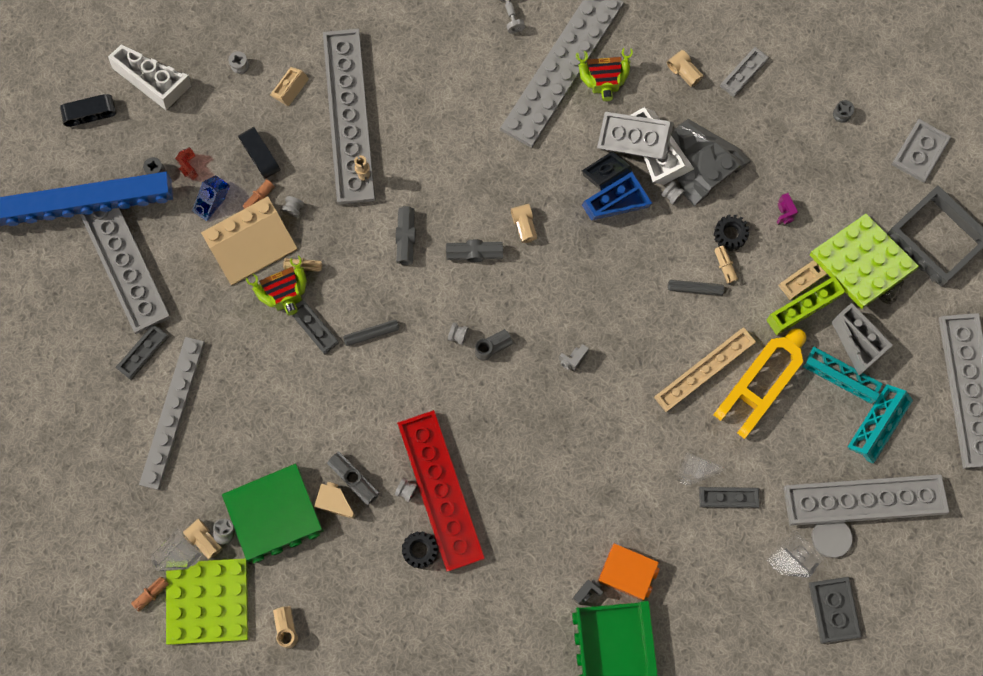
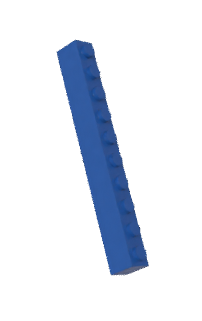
(85, 198)

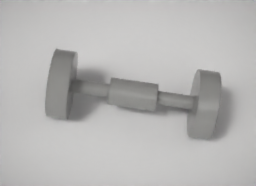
(515, 25)

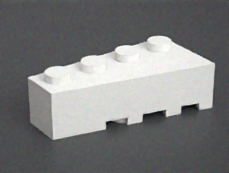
(153, 79)
(676, 162)

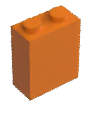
(629, 572)

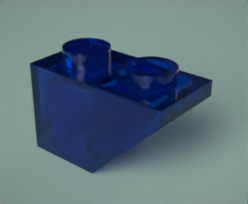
(210, 197)

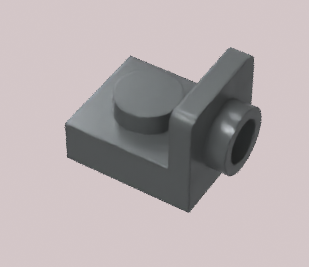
(583, 593)

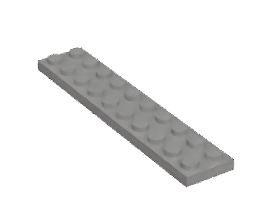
(559, 70)
(347, 114)

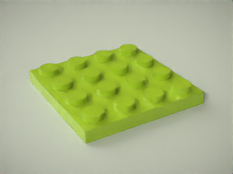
(864, 261)
(207, 602)

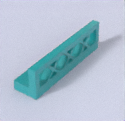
(840, 379)
(885, 423)

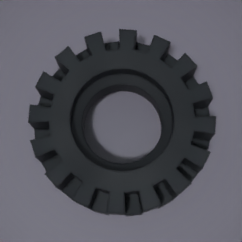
(731, 222)
(424, 561)

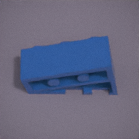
(618, 198)

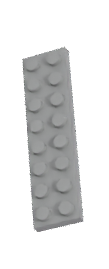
(126, 269)
(964, 363)
(865, 500)

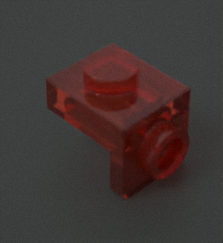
(185, 168)

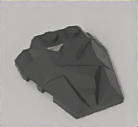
(709, 155)

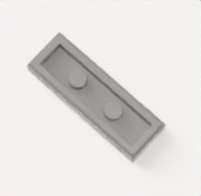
(744, 72)

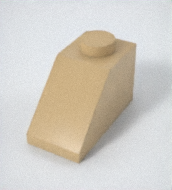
(332, 500)

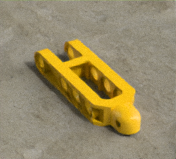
(792, 343)

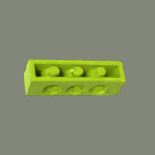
(805, 305)

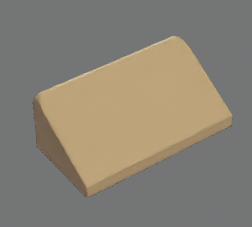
(290, 86)

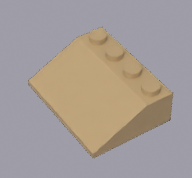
(249, 241)

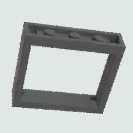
(958, 215)

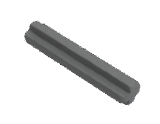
(696, 287)
(371, 332)

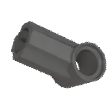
(494, 344)

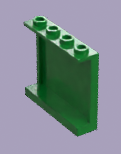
(272, 513)
(615, 640)

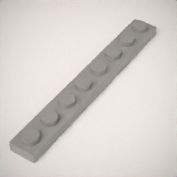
(172, 413)

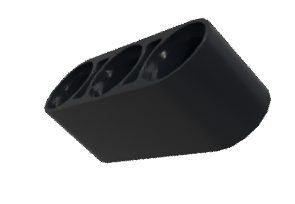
(87, 110)
(259, 152)

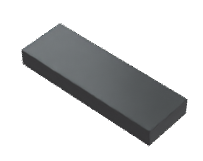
(315, 327)
(142, 352)
(729, 497)

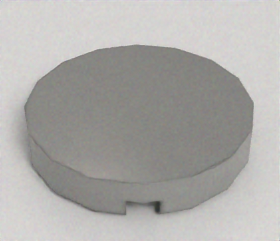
(832, 539)

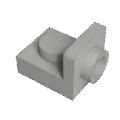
(577, 356)

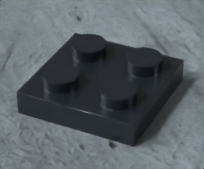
(606, 170)

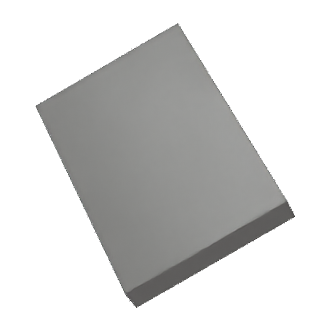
(921, 150)

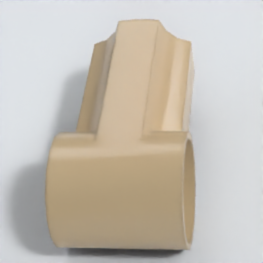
(682, 65)
(523, 218)
(200, 535)
(284, 625)

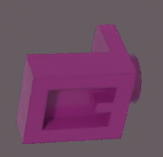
(788, 208)

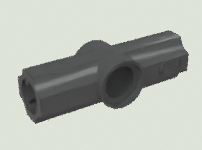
(405, 235)
(474, 250)
(361, 487)

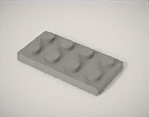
(635, 135)

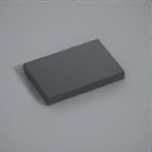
(834, 610)

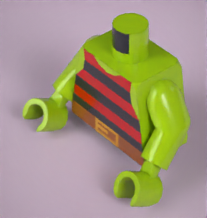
(604, 74)
(282, 289)

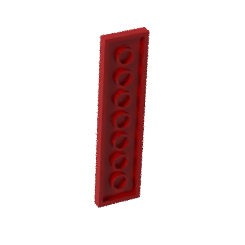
(440, 491)

